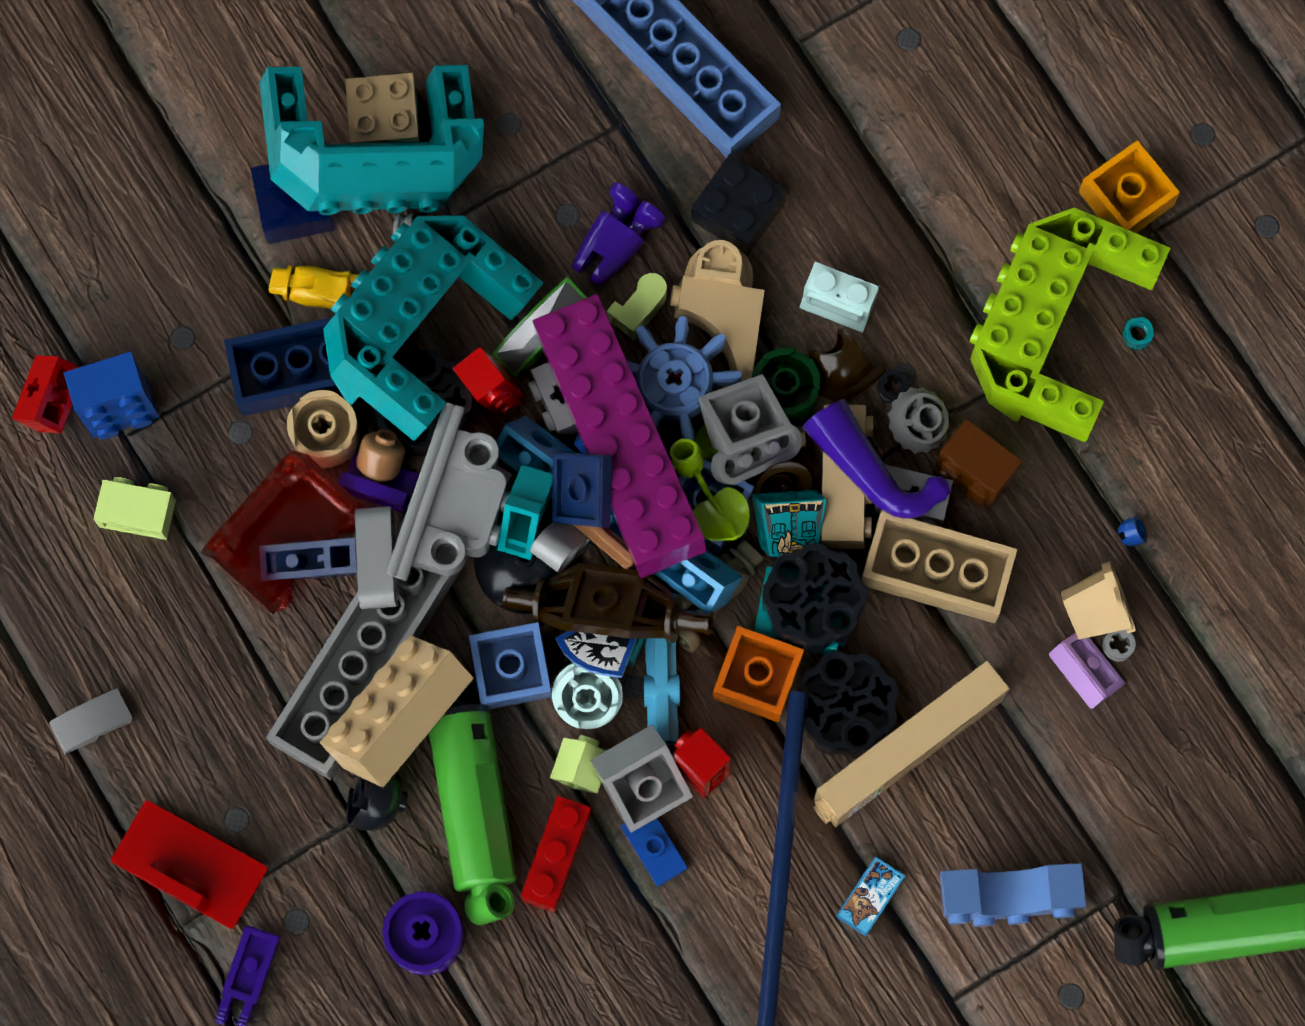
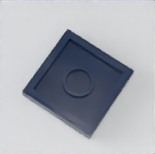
(581, 489)

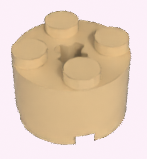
(307, 419)

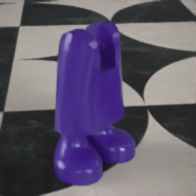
(614, 239)

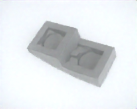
(90, 720)

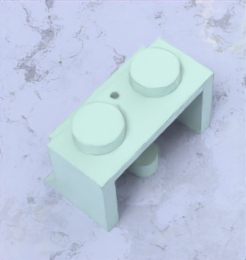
(839, 297)

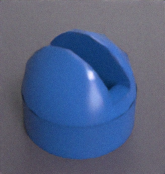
(1133, 531)

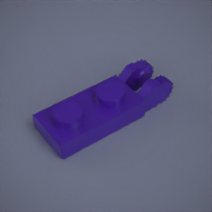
(248, 973)

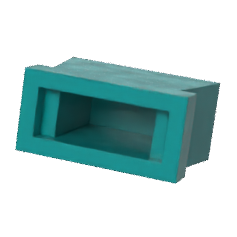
(525, 511)

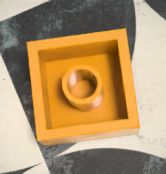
(1129, 189)

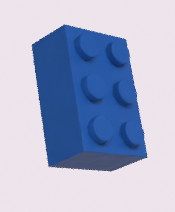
(111, 395)

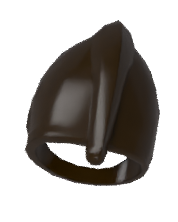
(844, 369)

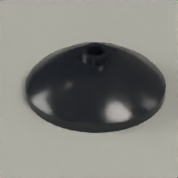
(501, 569)

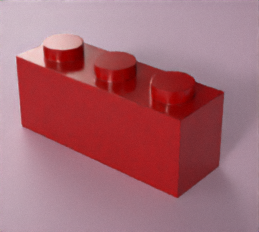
(489, 382)
(701, 762)
(556, 854)

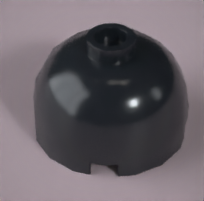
(375, 806)

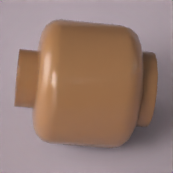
(380, 456)

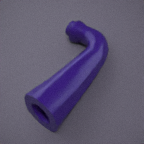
(847, 446)

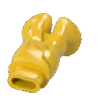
(311, 285)

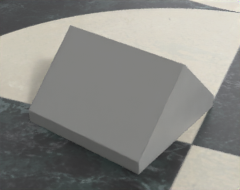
(743, 415)

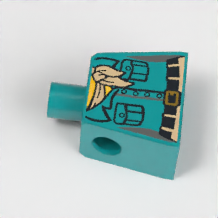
(788, 520)

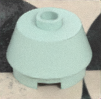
(586, 697)

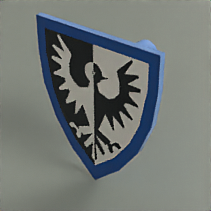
(597, 652)

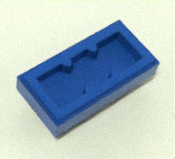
(656, 851)

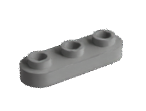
(744, 466)

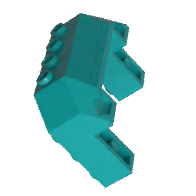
(371, 174)
(396, 300)

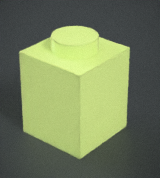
(574, 764)

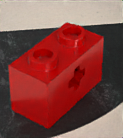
(45, 395)

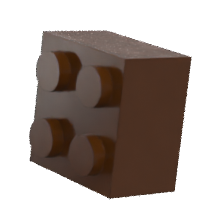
(977, 465)

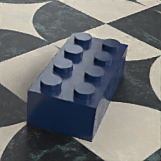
(279, 366)

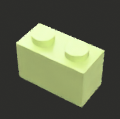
(135, 508)

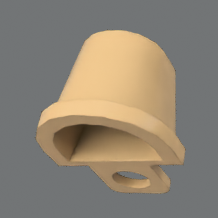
(721, 263)
(1098, 604)

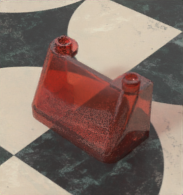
(289, 506)

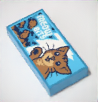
(870, 896)

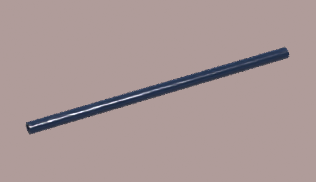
(782, 859)

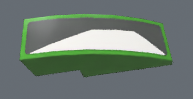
(521, 345)

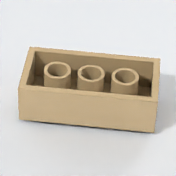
(939, 567)
(396, 710)

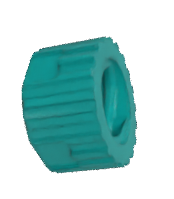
(1142, 323)

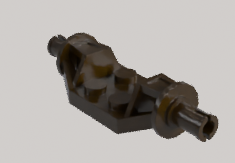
(608, 604)

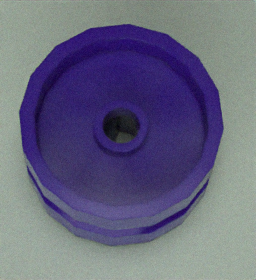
(421, 912)

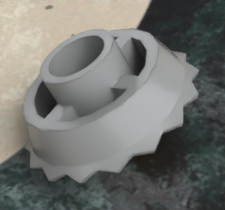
(918, 420)

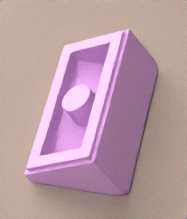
(1086, 669)

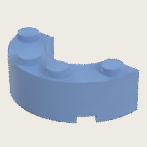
(1011, 894)

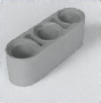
(560, 545)
(374, 551)

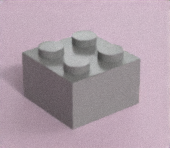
(641, 778)

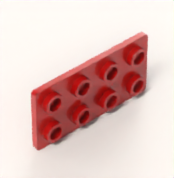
(189, 864)

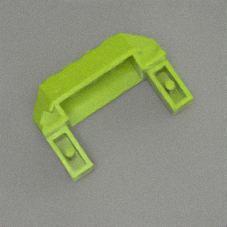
(1033, 305)

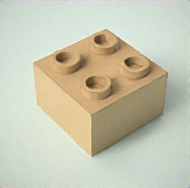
(383, 109)

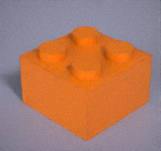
(758, 674)

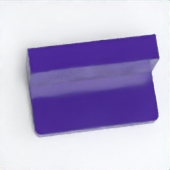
(392, 493)

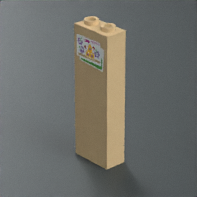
(909, 745)

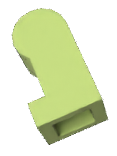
(641, 306)

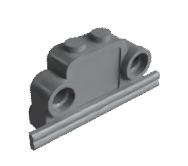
(453, 502)

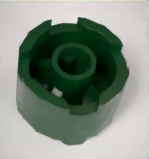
(797, 371)

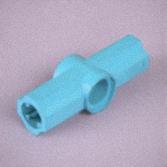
(662, 688)

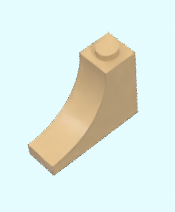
(724, 310)

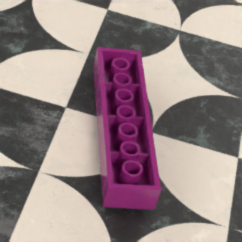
(616, 422)

